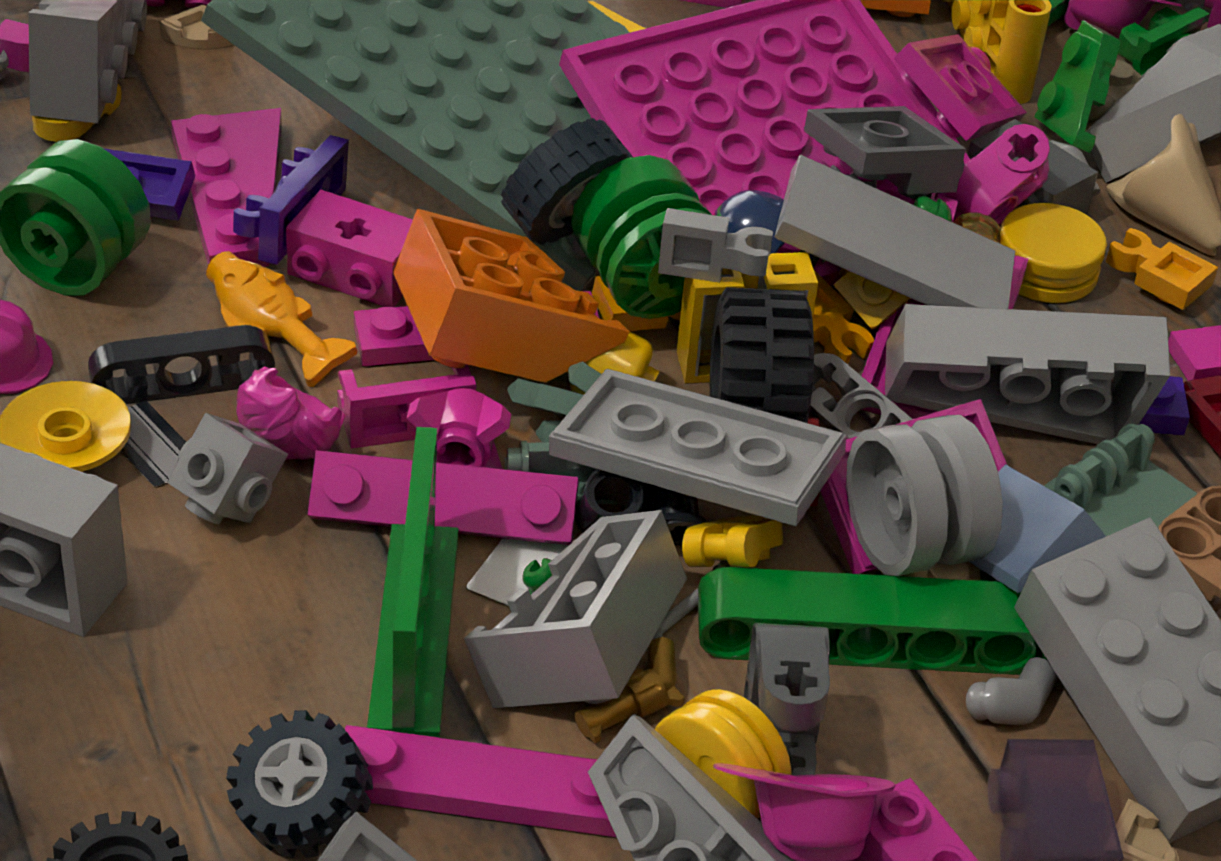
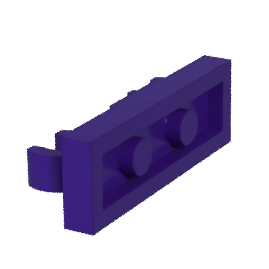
(298, 184)

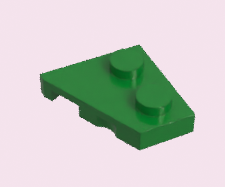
(1078, 84)

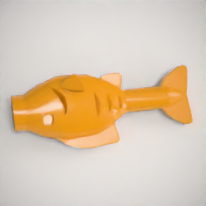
(264, 300)

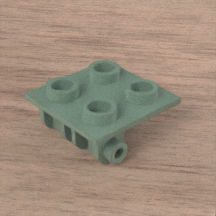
(1120, 483)

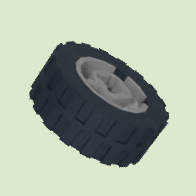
(555, 174)

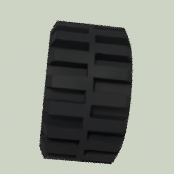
(763, 351)

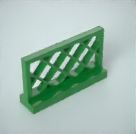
(415, 608)

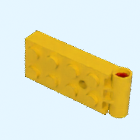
(1009, 35)

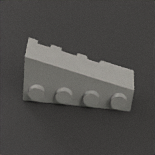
(80, 54)
(1030, 367)

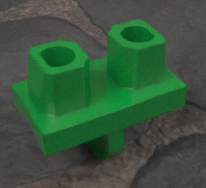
(1148, 47)

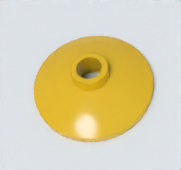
(67, 423)

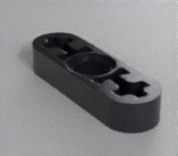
(135, 354)

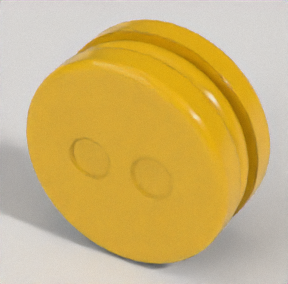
(1061, 250)
(727, 730)

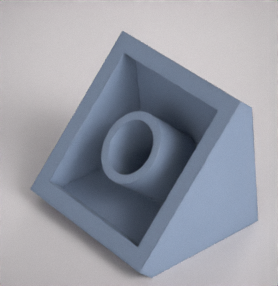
(1034, 529)

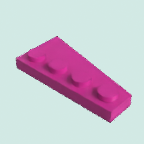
(231, 160)

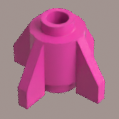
(464, 425)

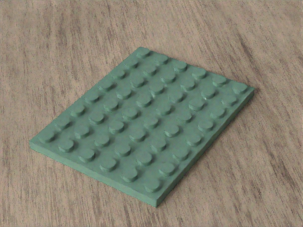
(433, 83)

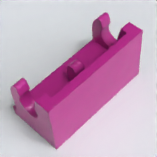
(380, 411)

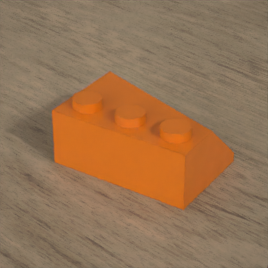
(496, 301)

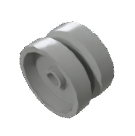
(924, 494)

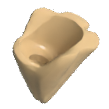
(1175, 191)

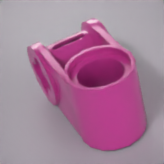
(995, 182)

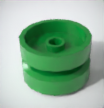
(72, 217)

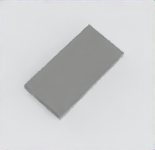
(892, 240)
(699, 446)

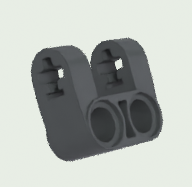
(791, 685)

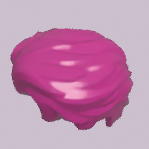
(287, 415)

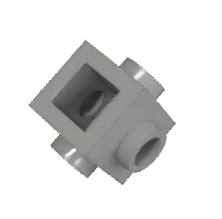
(226, 470)

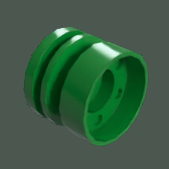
(621, 231)

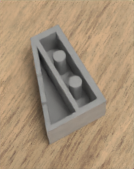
(587, 621)

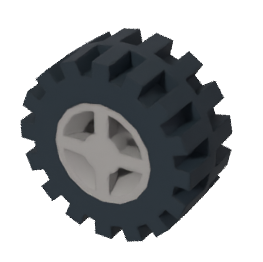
(280, 764)

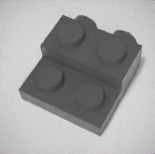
(890, 146)

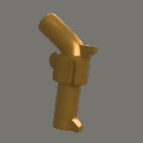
(642, 695)

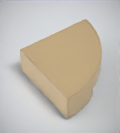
(190, 32)
(1141, 837)

